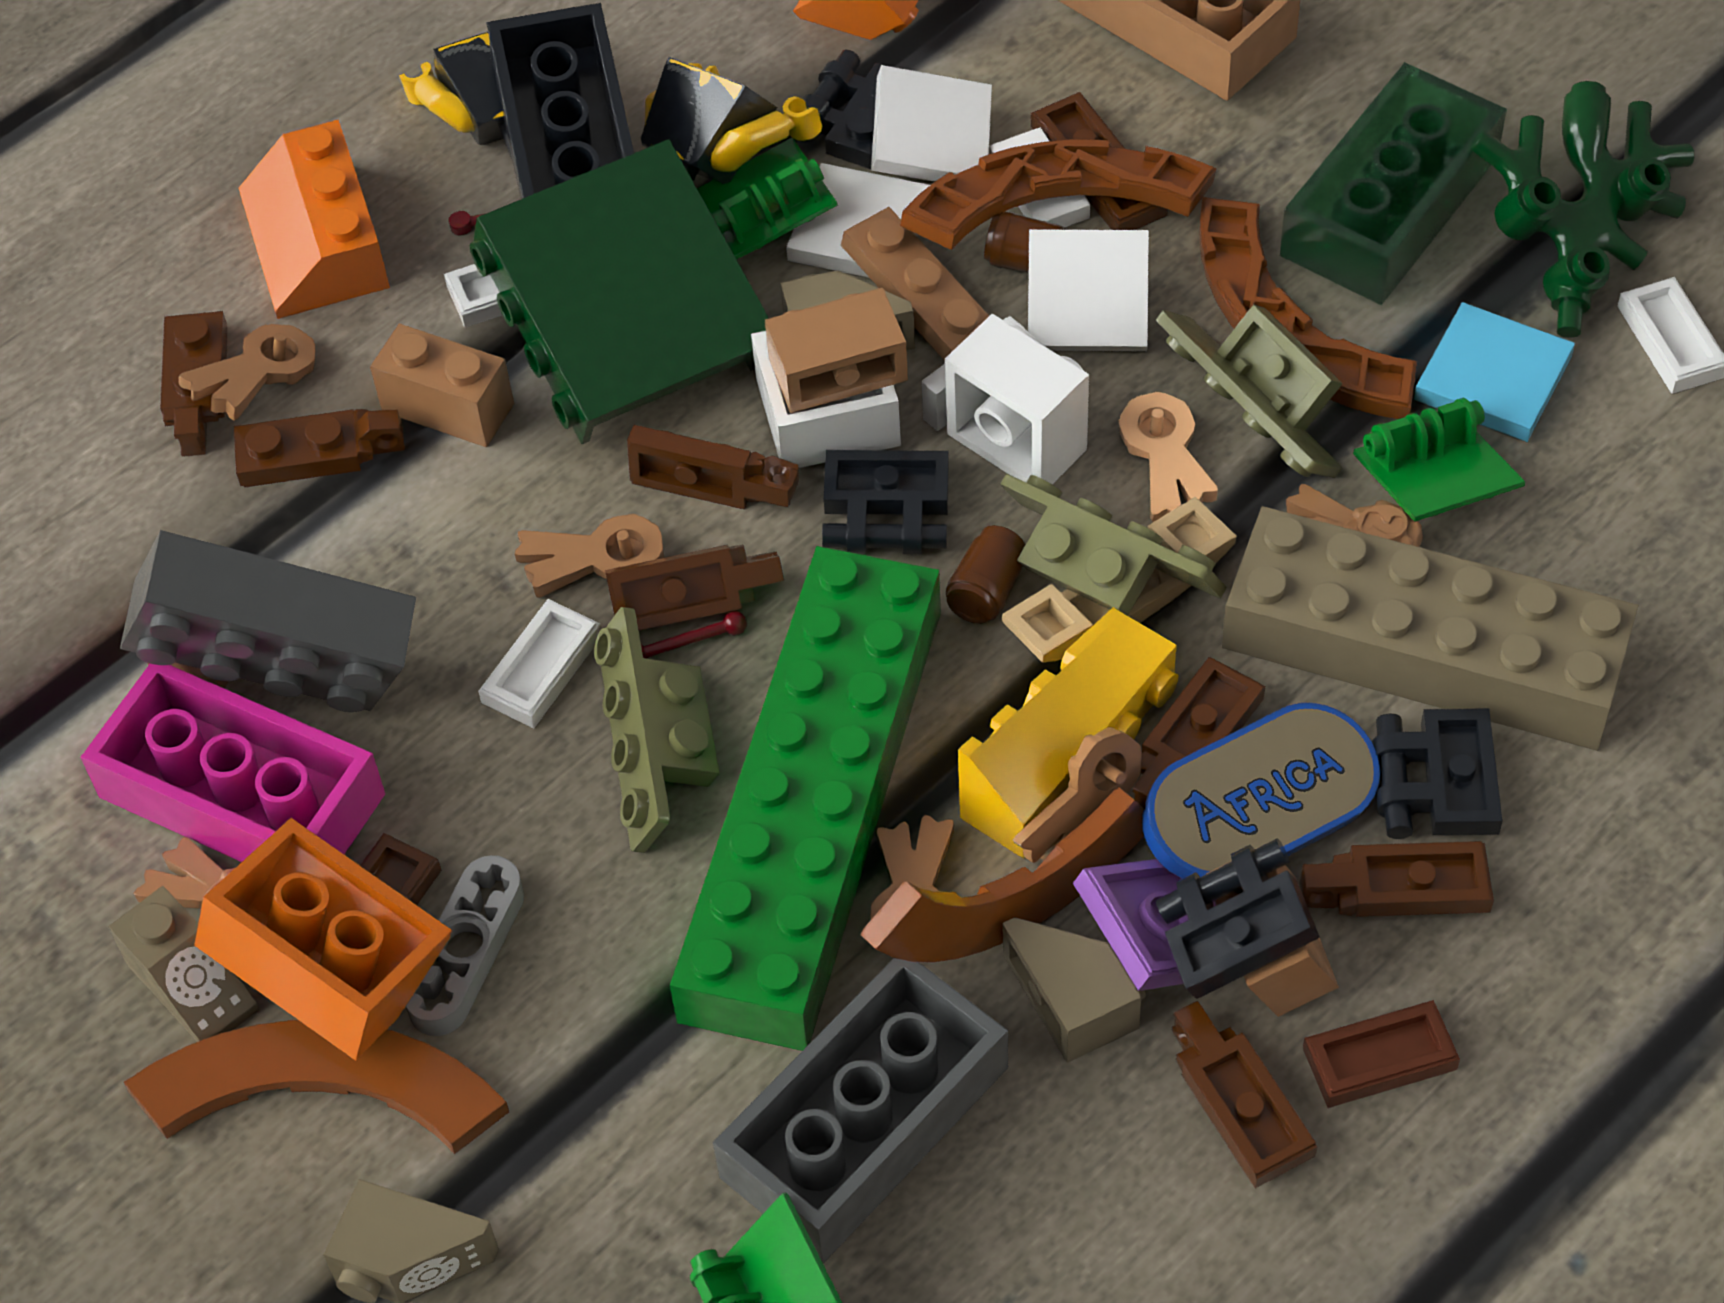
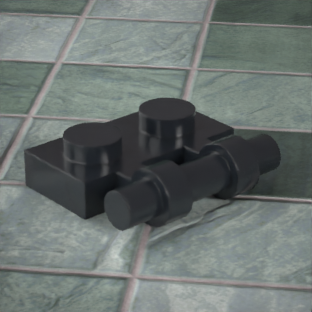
(852, 130)
(887, 485)
(1459, 773)
(1243, 931)

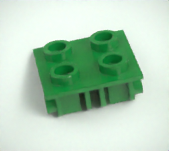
(767, 198)
(1436, 460)
(766, 1265)

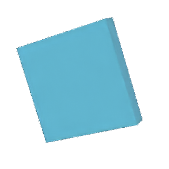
(1499, 365)

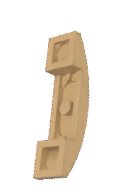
(1057, 619)

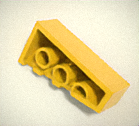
(1103, 683)

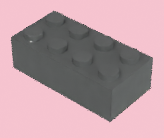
(267, 623)
(863, 1102)

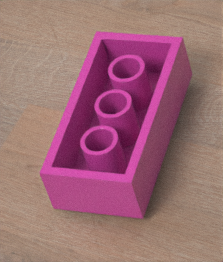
(227, 766)

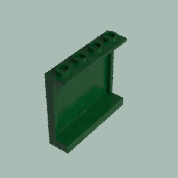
(619, 286)

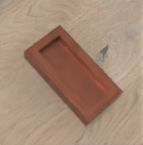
(1380, 1054)

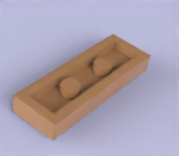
(907, 268)

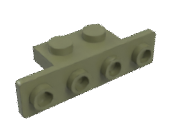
(1268, 376)
(1096, 557)
(656, 727)

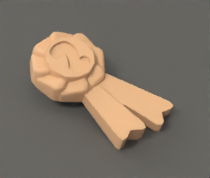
(1160, 430)

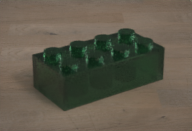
(1390, 183)

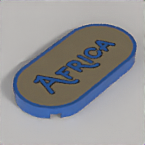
(1276, 778)

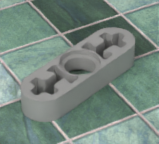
(470, 972)

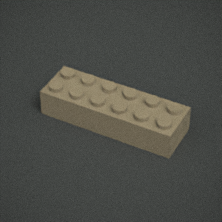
(1428, 626)

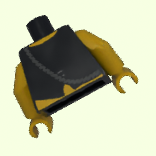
(464, 91)
(718, 121)

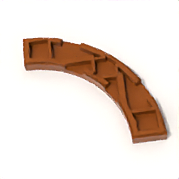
(1050, 170)
(1240, 278)
(945, 927)
(289, 1054)

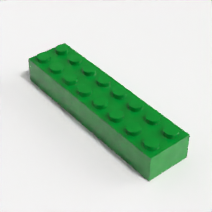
(807, 800)

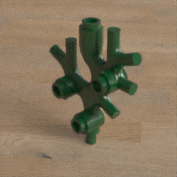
(1611, 191)

